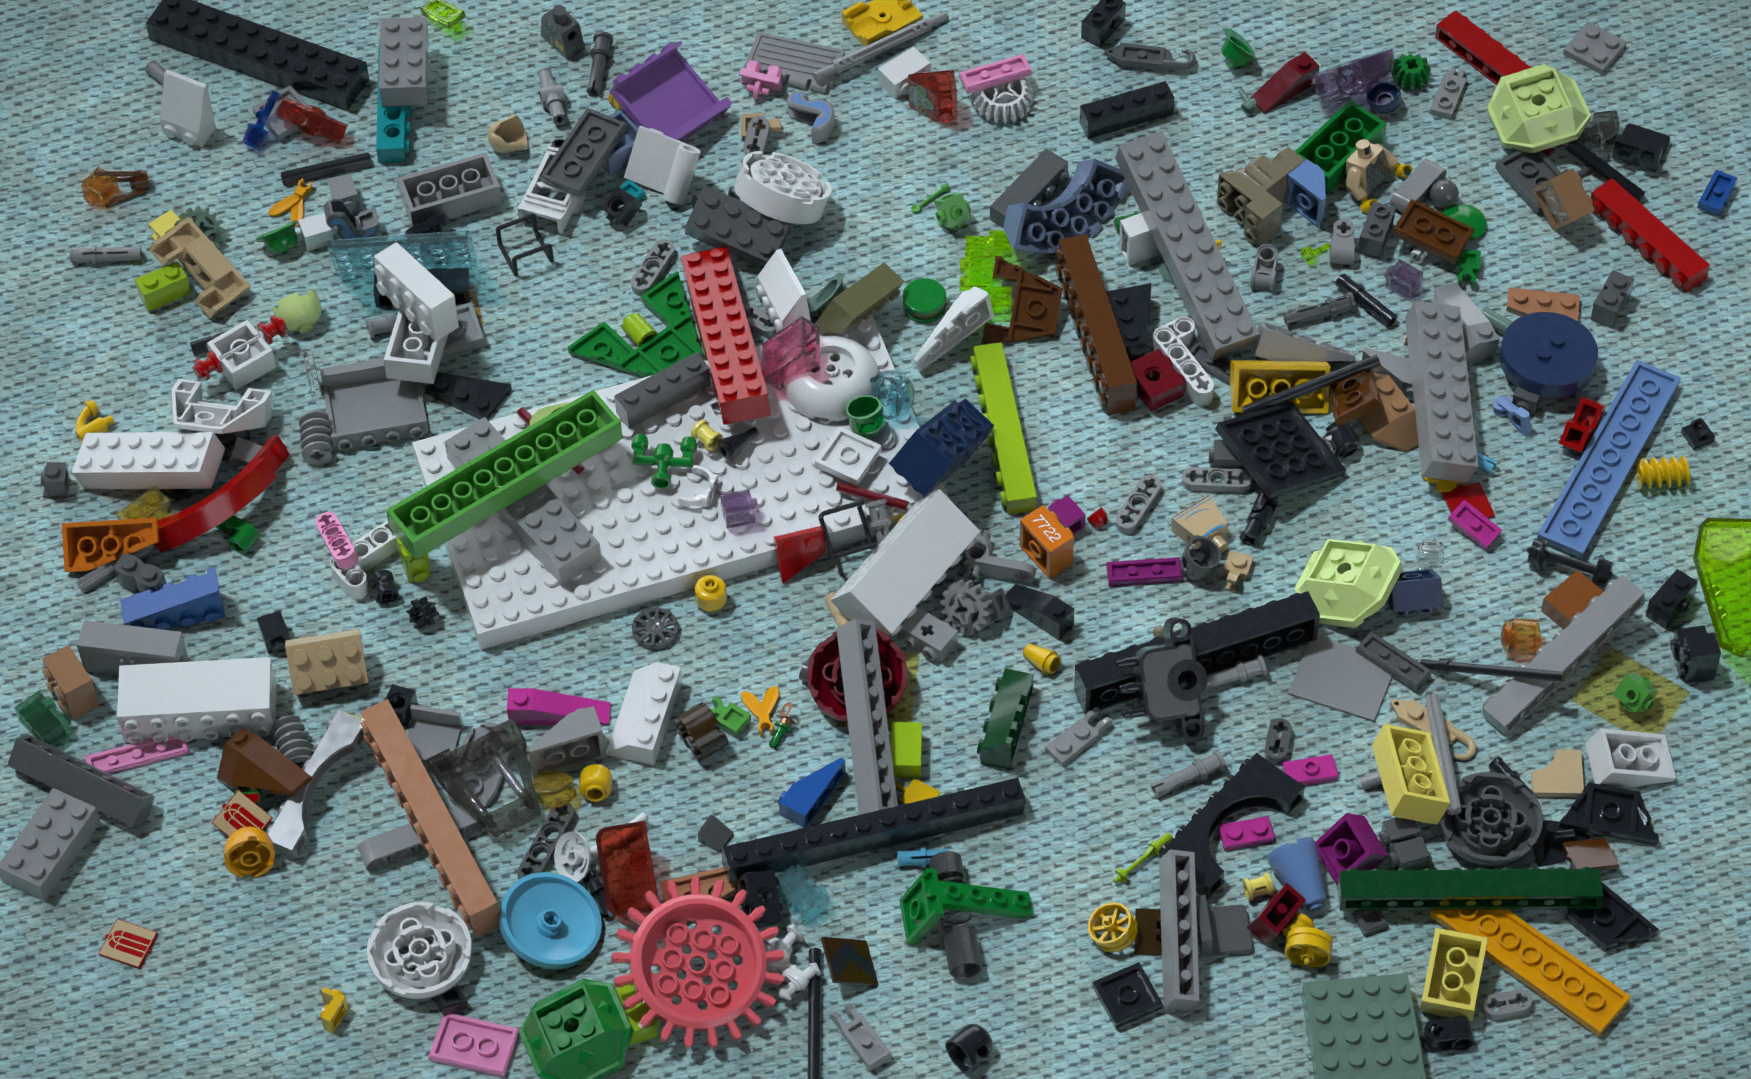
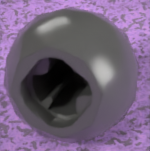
(1444, 193)

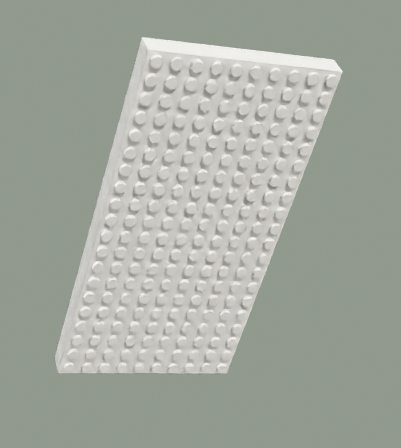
(644, 534)

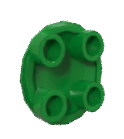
(1470, 216)

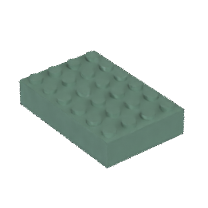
(1362, 1028)

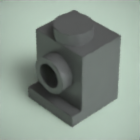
(55, 480)

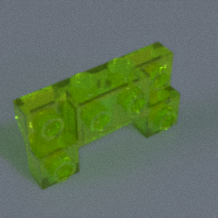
(979, 267)

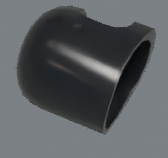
(966, 1043)

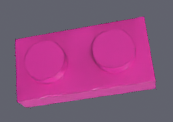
(1474, 525)
(1246, 833)

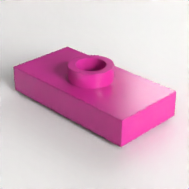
(1312, 769)

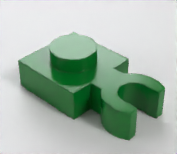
(1468, 266)

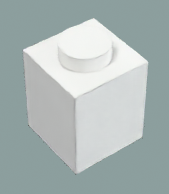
(316, 231)

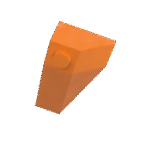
(101, 542)

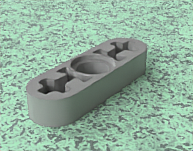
(653, 259)
(1224, 473)
(1138, 494)

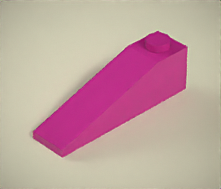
(544, 707)

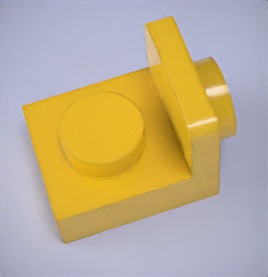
(334, 1010)

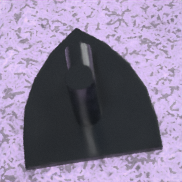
(1549, 845)

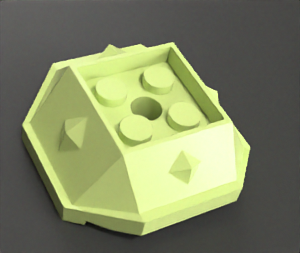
(1533, 127)
(1349, 580)

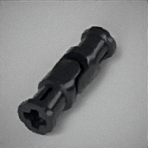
(1258, 519)

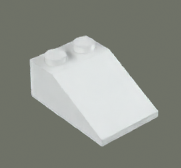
(186, 109)
(1629, 758)

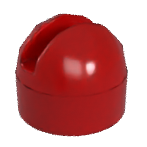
(1098, 518)

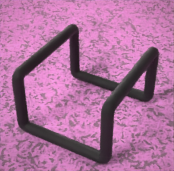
(547, 248)
(870, 545)

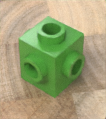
(952, 211)
(1636, 693)

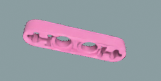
(336, 540)

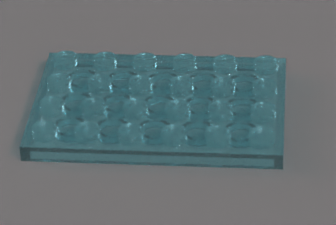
(429, 249)

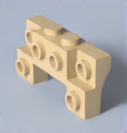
(204, 262)

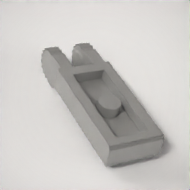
(1077, 737)
(862, 1038)

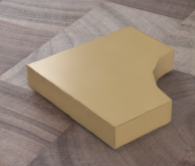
(1561, 777)

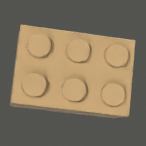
(326, 661)

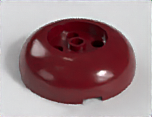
(825, 675)

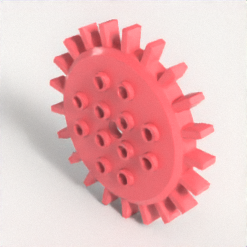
(737, 939)

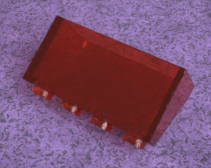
(626, 870)

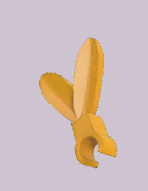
(293, 202)
(762, 710)

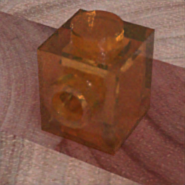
(99, 189)

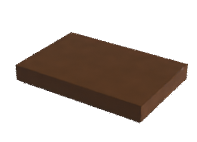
(1433, 231)
(1354, 397)

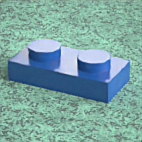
(1717, 192)

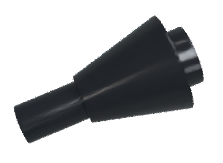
(733, 445)

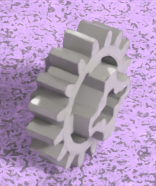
(967, 606)

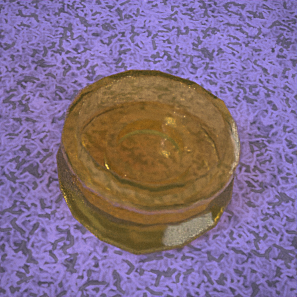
(554, 788)

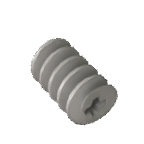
(315, 437)
(292, 739)

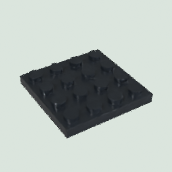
(1280, 449)

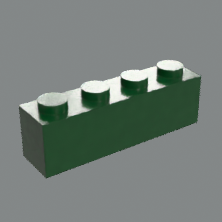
(1006, 718)

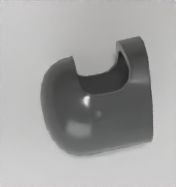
(1200, 561)

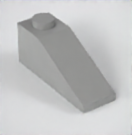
(1394, 366)

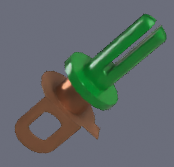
(782, 726)

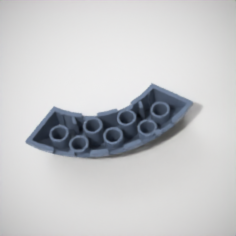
(1076, 212)

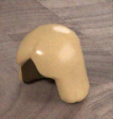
(510, 129)

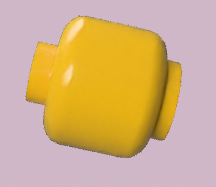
(710, 593)
(595, 782)

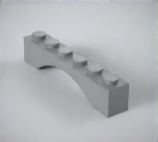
(339, 742)

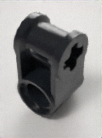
(1448, 1033)

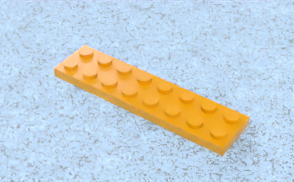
(1541, 965)

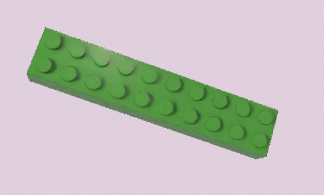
(504, 474)

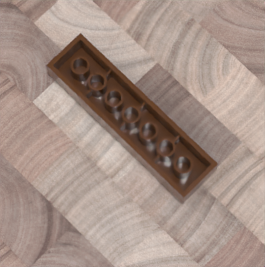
(1096, 325)

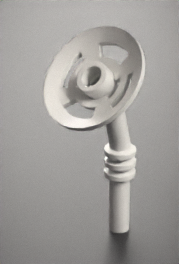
(579, 855)

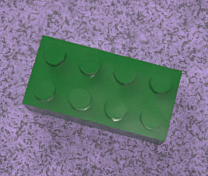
(1337, 141)

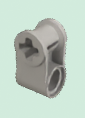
(1342, 243)
(1264, 270)

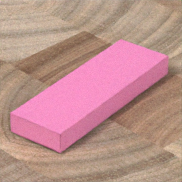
(995, 74)

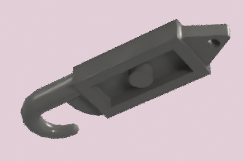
(1148, 57)

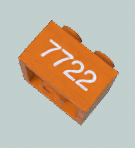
(1046, 541)

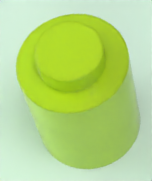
(638, 329)

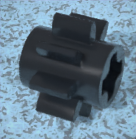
(422, 612)

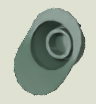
(825, 295)

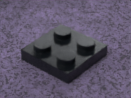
(1127, 995)

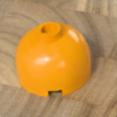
(249, 852)

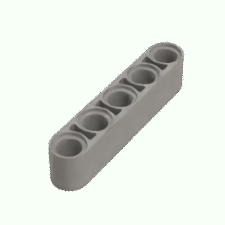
(403, 841)

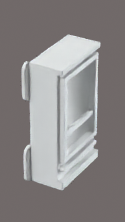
(547, 207)

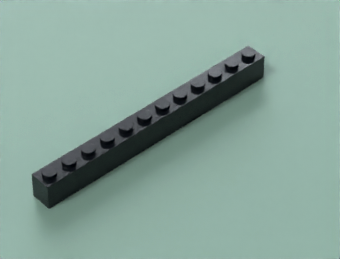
(875, 829)

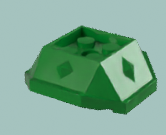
(591, 1050)

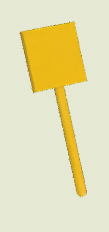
(916, 791)

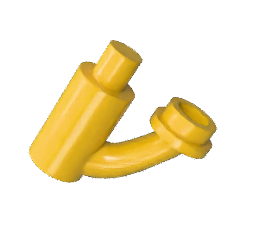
(96, 426)

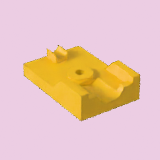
(868, 27)

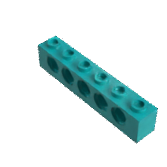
(392, 130)

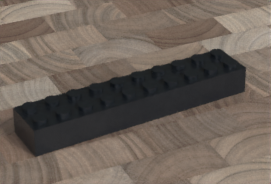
(258, 51)
(1217, 646)

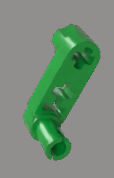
(243, 534)

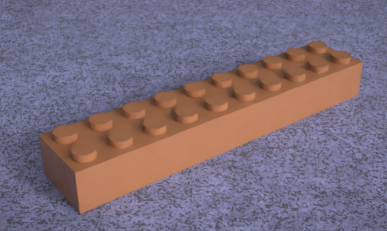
(430, 818)

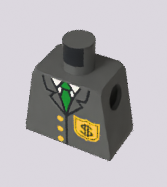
(562, 32)

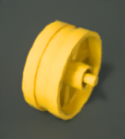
(1112, 927)
(1308, 947)

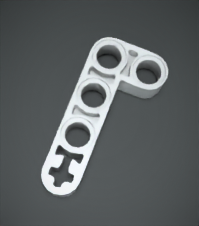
(1173, 341)
(373, 552)

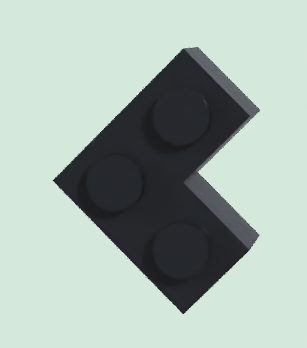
(1696, 653)

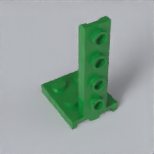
(927, 897)

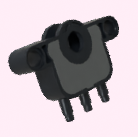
(1157, 681)

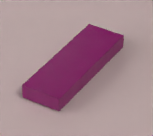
(1144, 571)

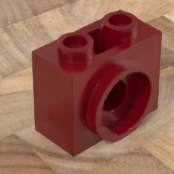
(1157, 380)

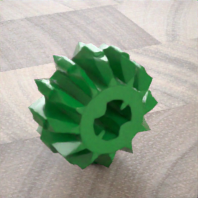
(1411, 71)

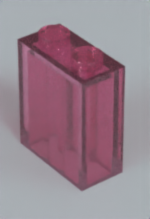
(791, 353)

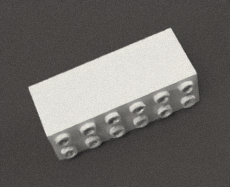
(907, 564)
(196, 699)

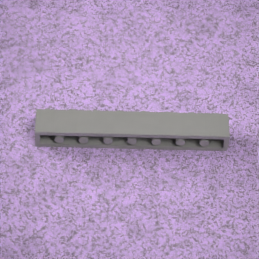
(1565, 653)
(866, 716)

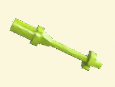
(1154, 848)

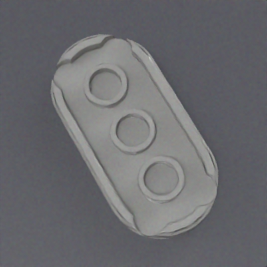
(487, 778)

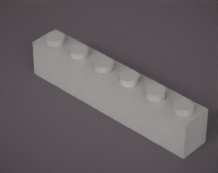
(1179, 930)

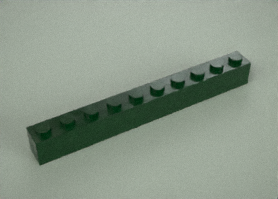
(1469, 889)

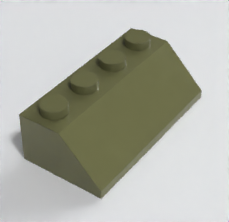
(860, 300)

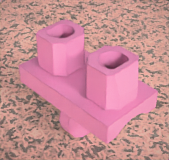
(759, 82)

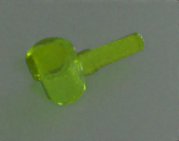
(1313, 252)

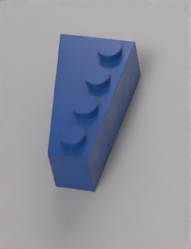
(176, 605)

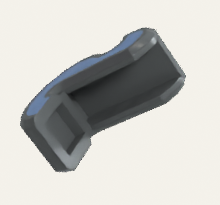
(347, 224)

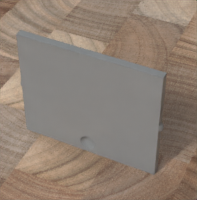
(1340, 679)

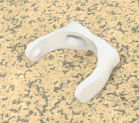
(705, 498)

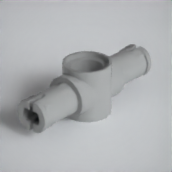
(552, 96)

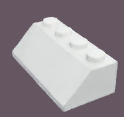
(781, 292)
(645, 713)

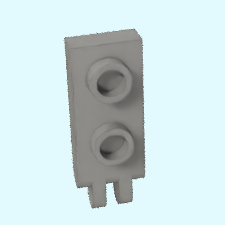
(1448, 94)

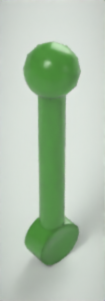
(916, 208)

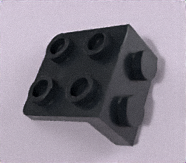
(1640, 147)

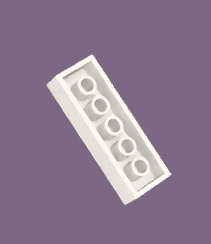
(148, 460)

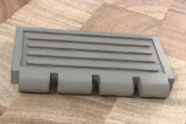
(796, 59)

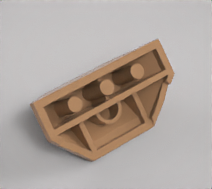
(1394, 420)

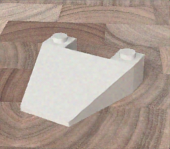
(193, 414)

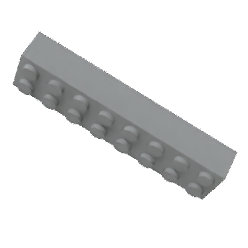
(1441, 391)
(537, 518)

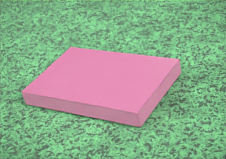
(474, 1044)

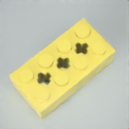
(1410, 774)

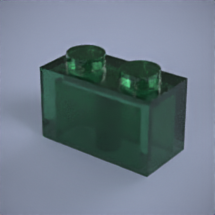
(43, 719)

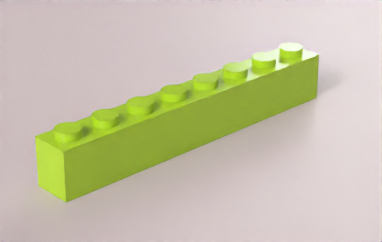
(1006, 436)

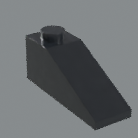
(1042, 610)

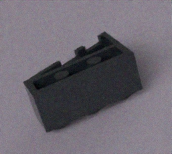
(1131, 313)

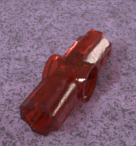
(311, 120)

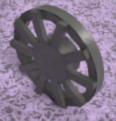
(655, 628)

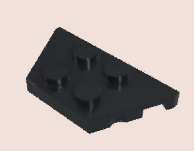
(1611, 813)
(1612, 924)

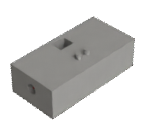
(109, 645)

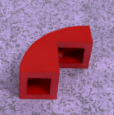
(1583, 425)

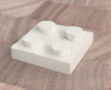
(848, 456)

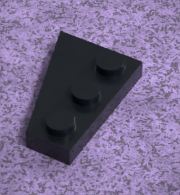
(469, 394)

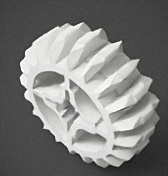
(1005, 101)

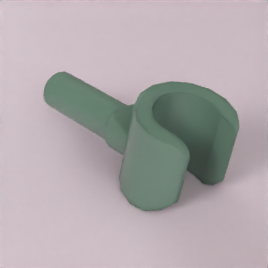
(1248, 106)

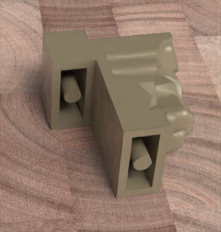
(1257, 194)

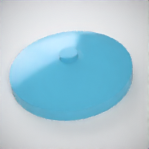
(550, 920)

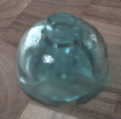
(894, 392)

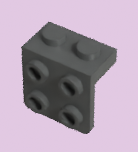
(1222, 929)

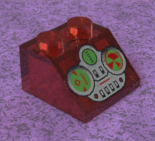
(933, 95)

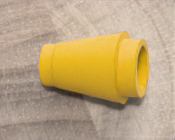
(1044, 659)

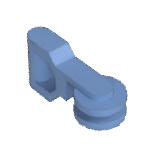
(1518, 416)

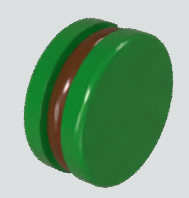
(924, 300)

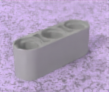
(1417, 185)

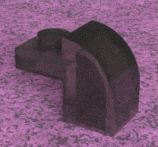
(1602, 132)

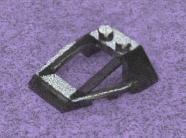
(452, 765)

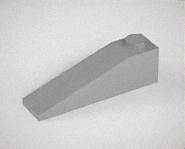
(1279, 345)

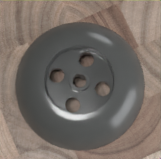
(1493, 796)

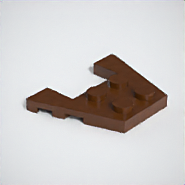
(1033, 310)

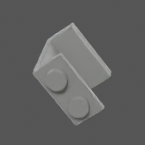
(433, 731)

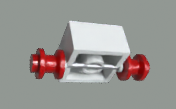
(241, 353)

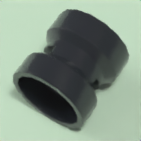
(383, 585)

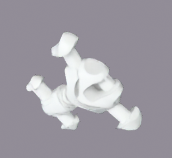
(793, 976)

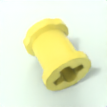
(706, 435)
(1258, 886)

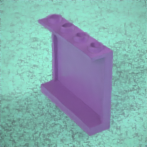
(668, 95)

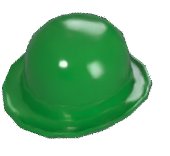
(281, 239)

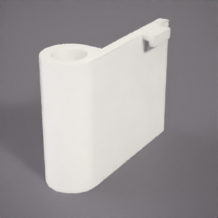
(662, 164)

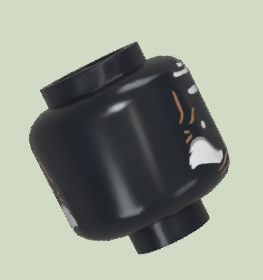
(1341, 440)

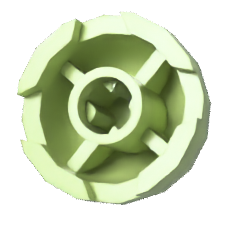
(299, 311)

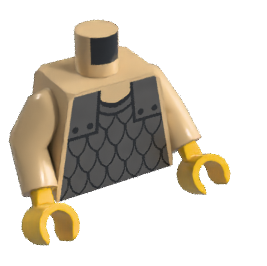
(1368, 169)

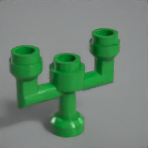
(663, 457)

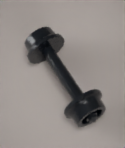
(1539, 552)

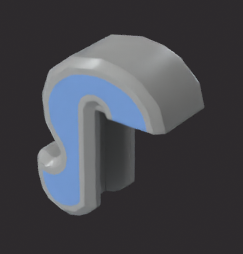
(815, 112)

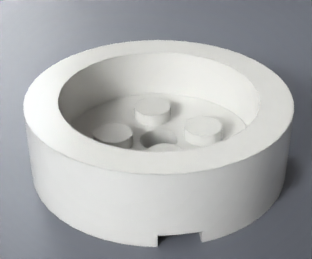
(782, 187)

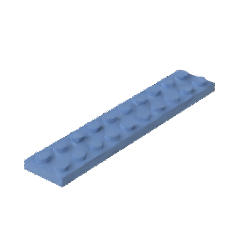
(1609, 458)

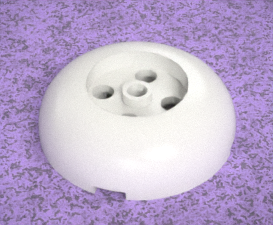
(824, 389)
(411, 928)

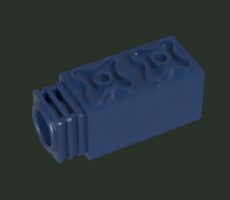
(941, 446)

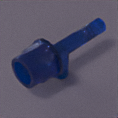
(255, 132)

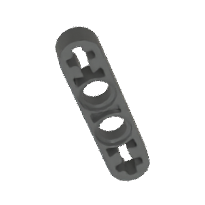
(545, 844)

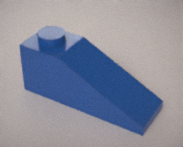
(809, 794)

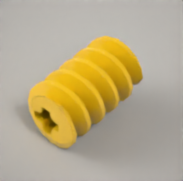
(1663, 471)

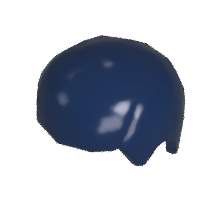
(1384, 98)

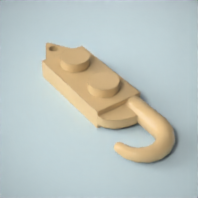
(1416, 717)

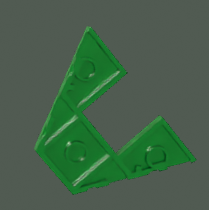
(661, 351)

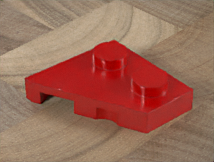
(798, 550)

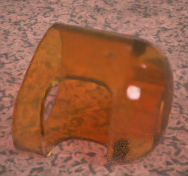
(1521, 636)

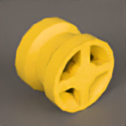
(1298, 920)

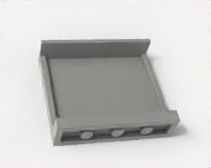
(369, 407)

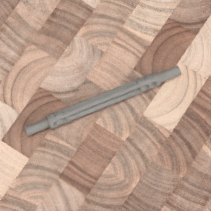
(880, 46)

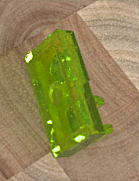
(444, 14)

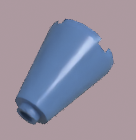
(1301, 870)

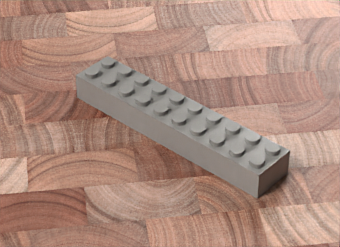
(1186, 245)

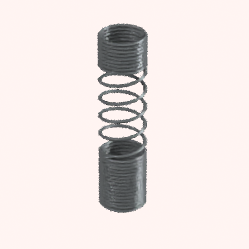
(959, 942)

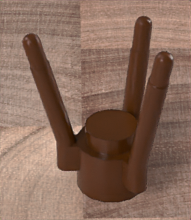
(137, 180)

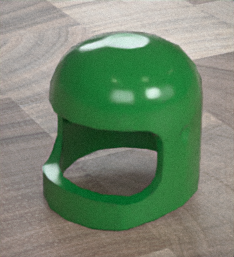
(865, 413)

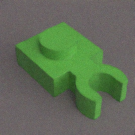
(730, 718)

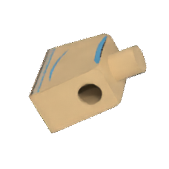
(1201, 519)

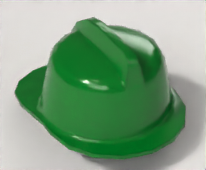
(1236, 50)

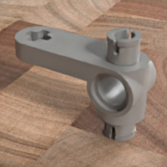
(994, 566)

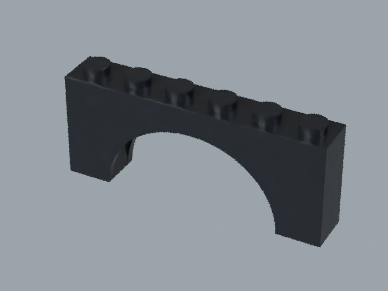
(1254, 785)

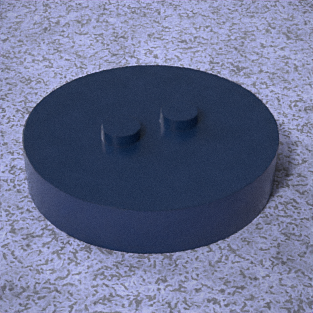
(1548, 354)

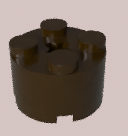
(701, 731)

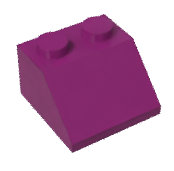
(1350, 846)

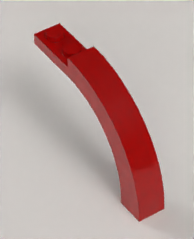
(225, 501)

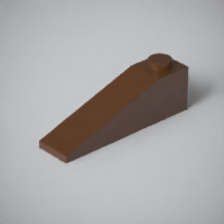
(258, 765)

